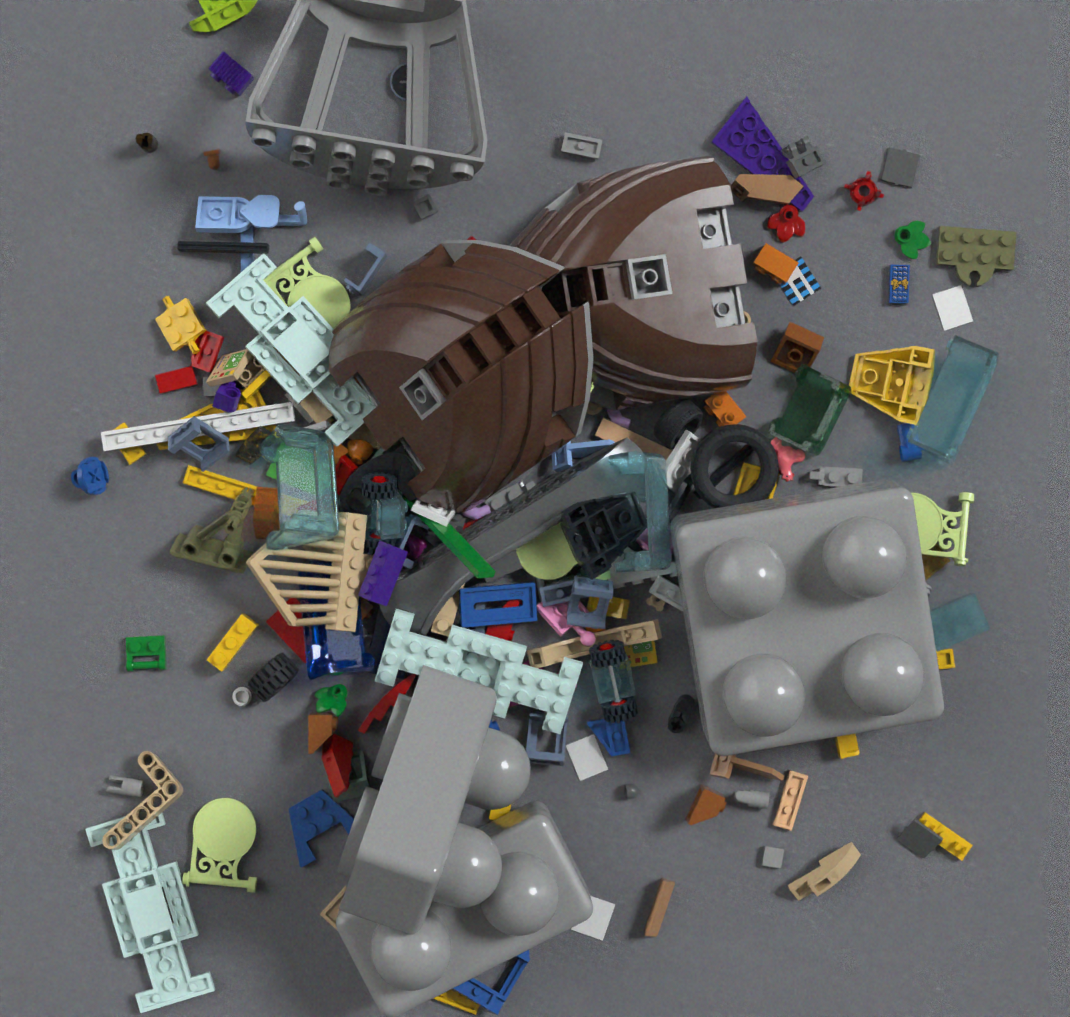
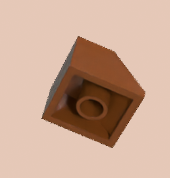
(797, 347)
(320, 728)
(705, 805)

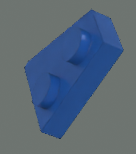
(611, 735)

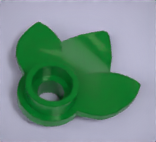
(915, 238)
(330, 700)

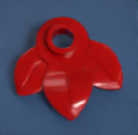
(787, 226)

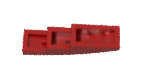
(389, 699)

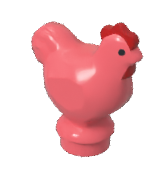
(786, 457)

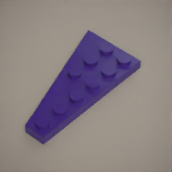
(756, 149)

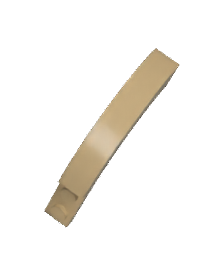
(573, 648)

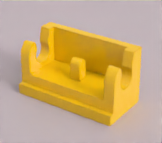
(847, 746)

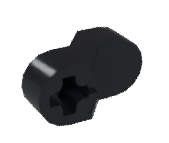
(683, 705)

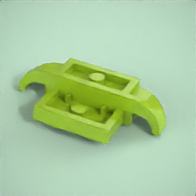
(220, 13)

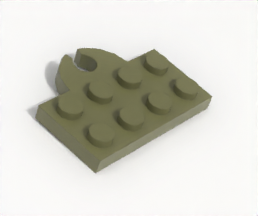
(975, 251)

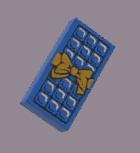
(899, 284)

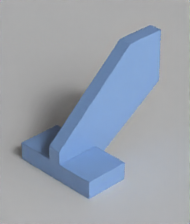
(563, 457)

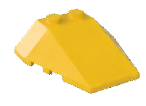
(894, 380)

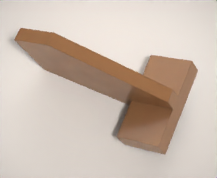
(766, 187)
(723, 766)

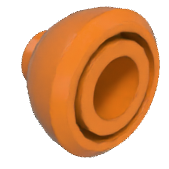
(359, 450)

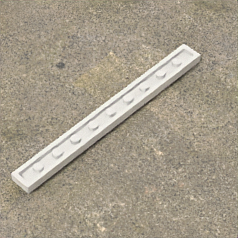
(221, 422)

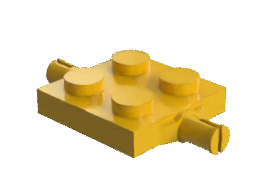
(180, 325)

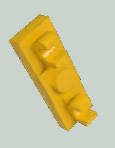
(951, 841)

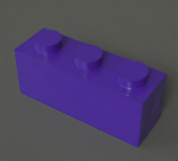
(383, 573)

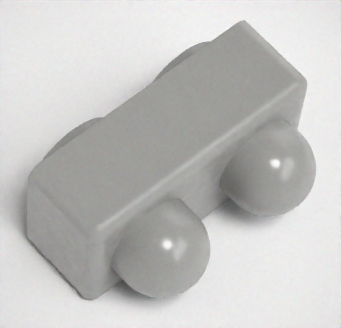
(409, 833)
(534, 901)

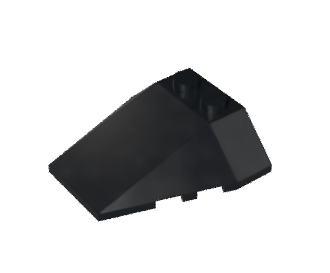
(602, 530)

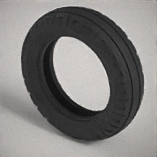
(724, 435)

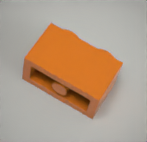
(774, 264)

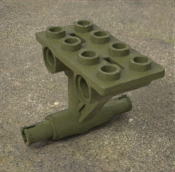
(214, 552)

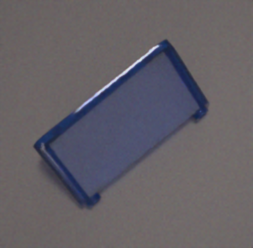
(332, 651)

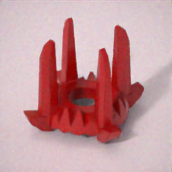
(863, 200)

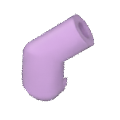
(616, 417)

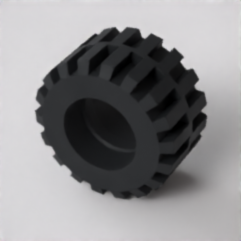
(273, 677)

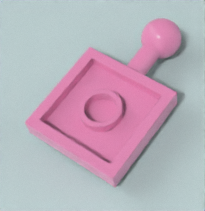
(557, 618)

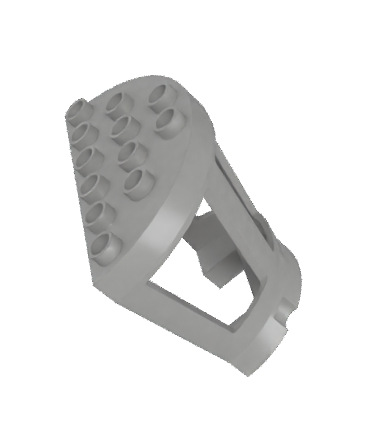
(360, 160)

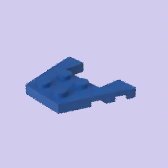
(313, 817)

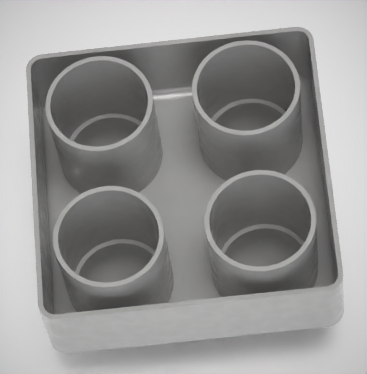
(807, 616)

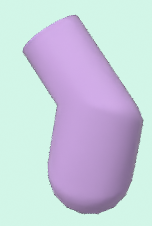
(477, 513)

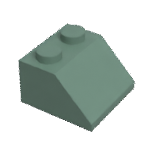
(358, 778)

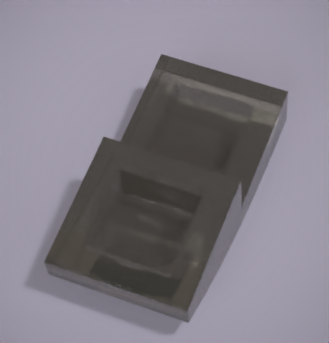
(251, 448)

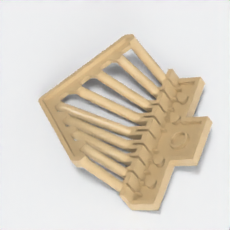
(346, 578)

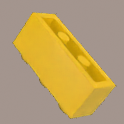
(232, 642)

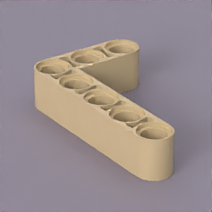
(148, 804)

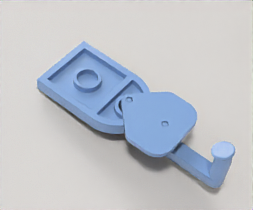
(239, 214)

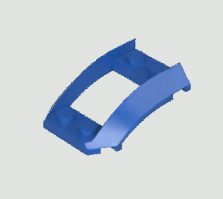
(488, 997)

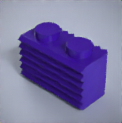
(230, 73)

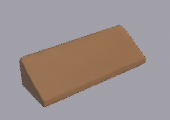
(659, 907)

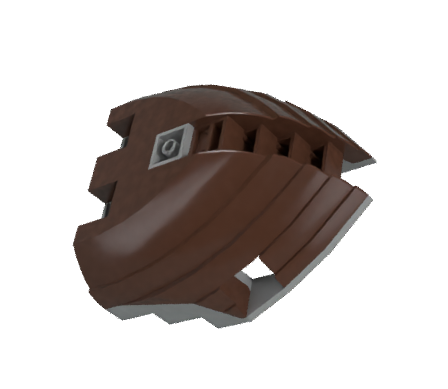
(651, 280)
(468, 368)

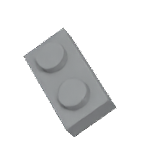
(581, 146)

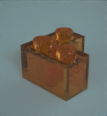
(266, 512)

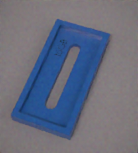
(524, 613)

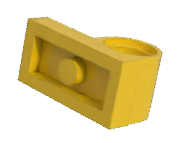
(617, 606)

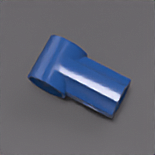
(907, 451)

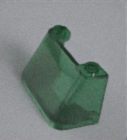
(811, 410)

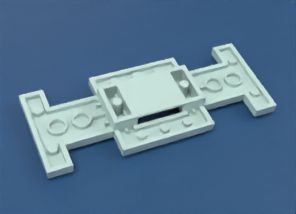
(302, 340)
(483, 661)
(144, 918)

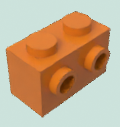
(724, 409)

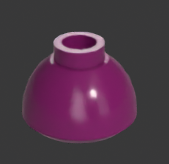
(414, 546)

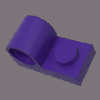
(227, 397)

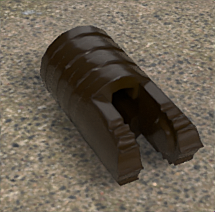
(147, 137)

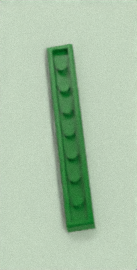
(458, 546)

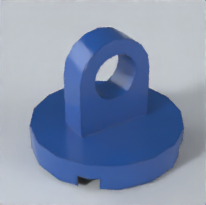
(91, 476)

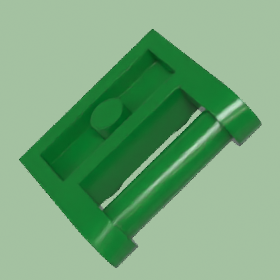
(143, 647)

